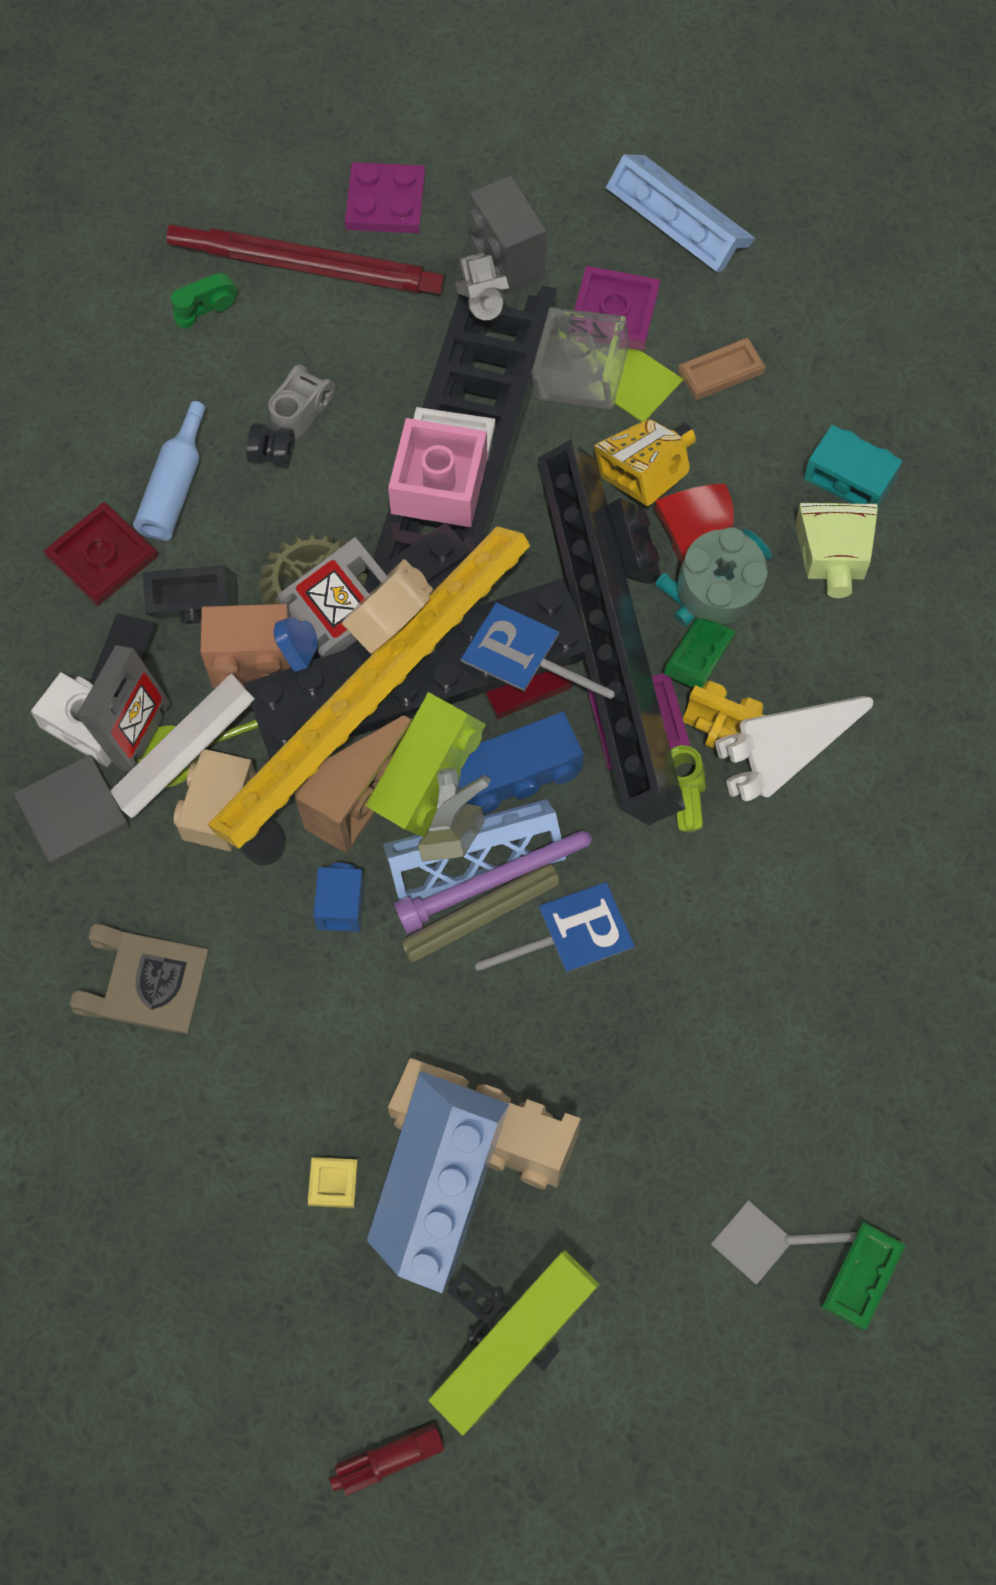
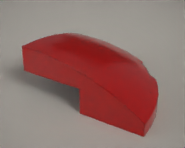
(694, 513)

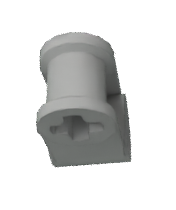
(299, 400)

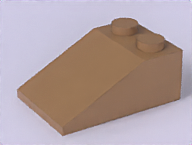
(336, 795)

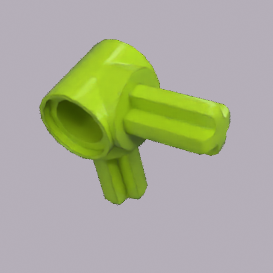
(691, 787)

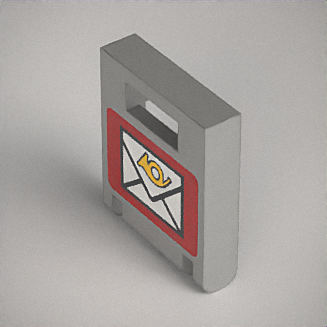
(329, 595)

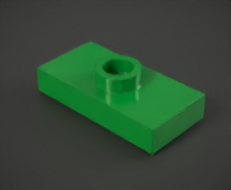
(699, 653)
(863, 1276)

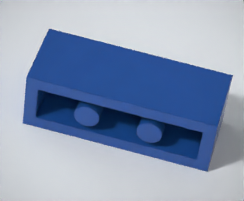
(523, 761)

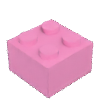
(438, 472)

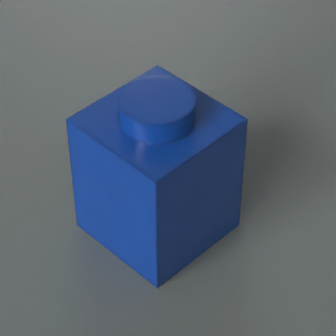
(339, 898)

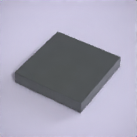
(71, 810)

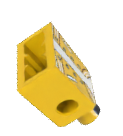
(645, 459)

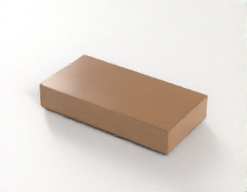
(721, 369)

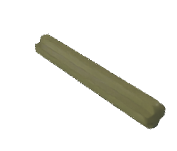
(479, 912)

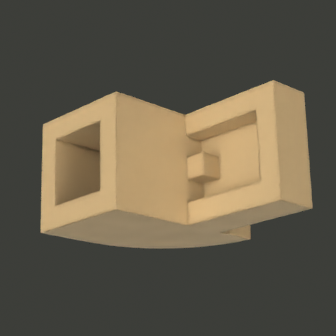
(388, 606)

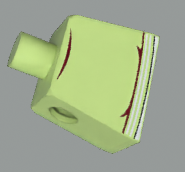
(836, 542)

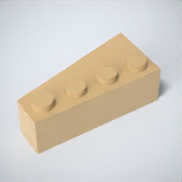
(529, 1135)

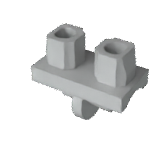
(480, 286)

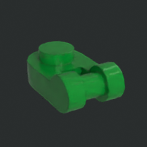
(203, 296)

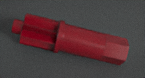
(386, 1460)

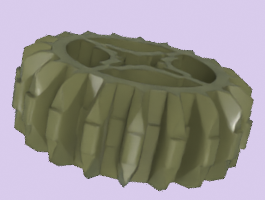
(296, 562)

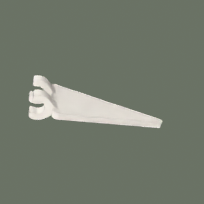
(785, 743)

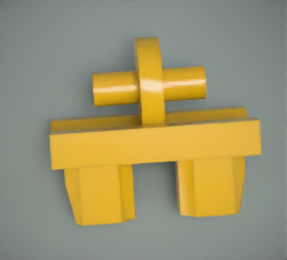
(715, 714)

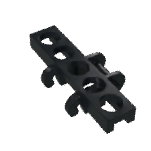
(487, 1318)

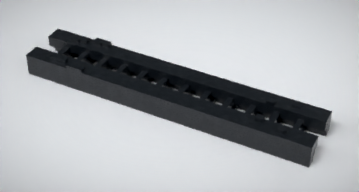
(446, 392)

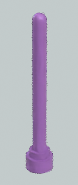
(416, 911)

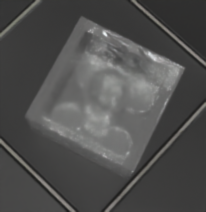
(581, 358)

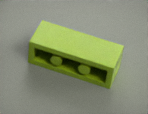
(434, 741)

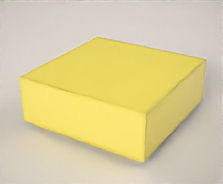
(333, 1182)

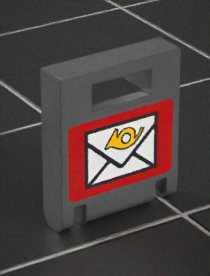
(136, 713)

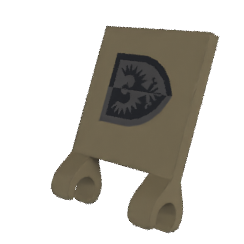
(150, 981)

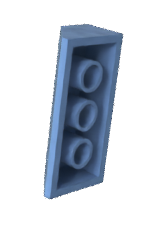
(435, 1180)

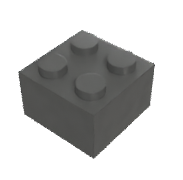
(509, 231)

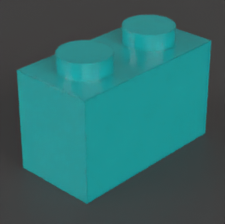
(852, 468)

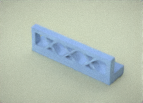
(678, 211)
(498, 829)

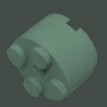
(726, 554)

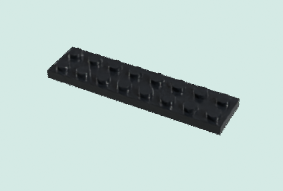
(291, 698)

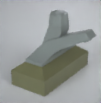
(455, 820)

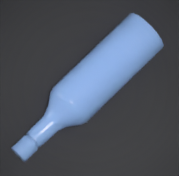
(170, 479)

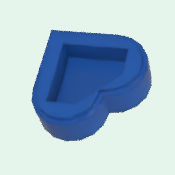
(296, 641)

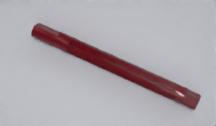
(308, 259)

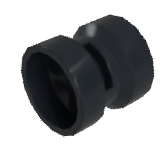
(270, 445)

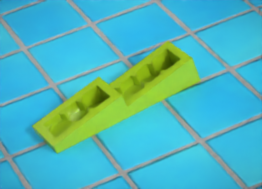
(514, 1343)

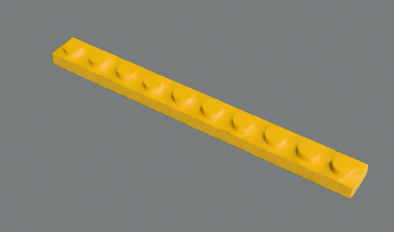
(367, 688)

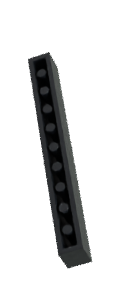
(613, 638)

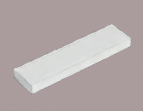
(181, 745)

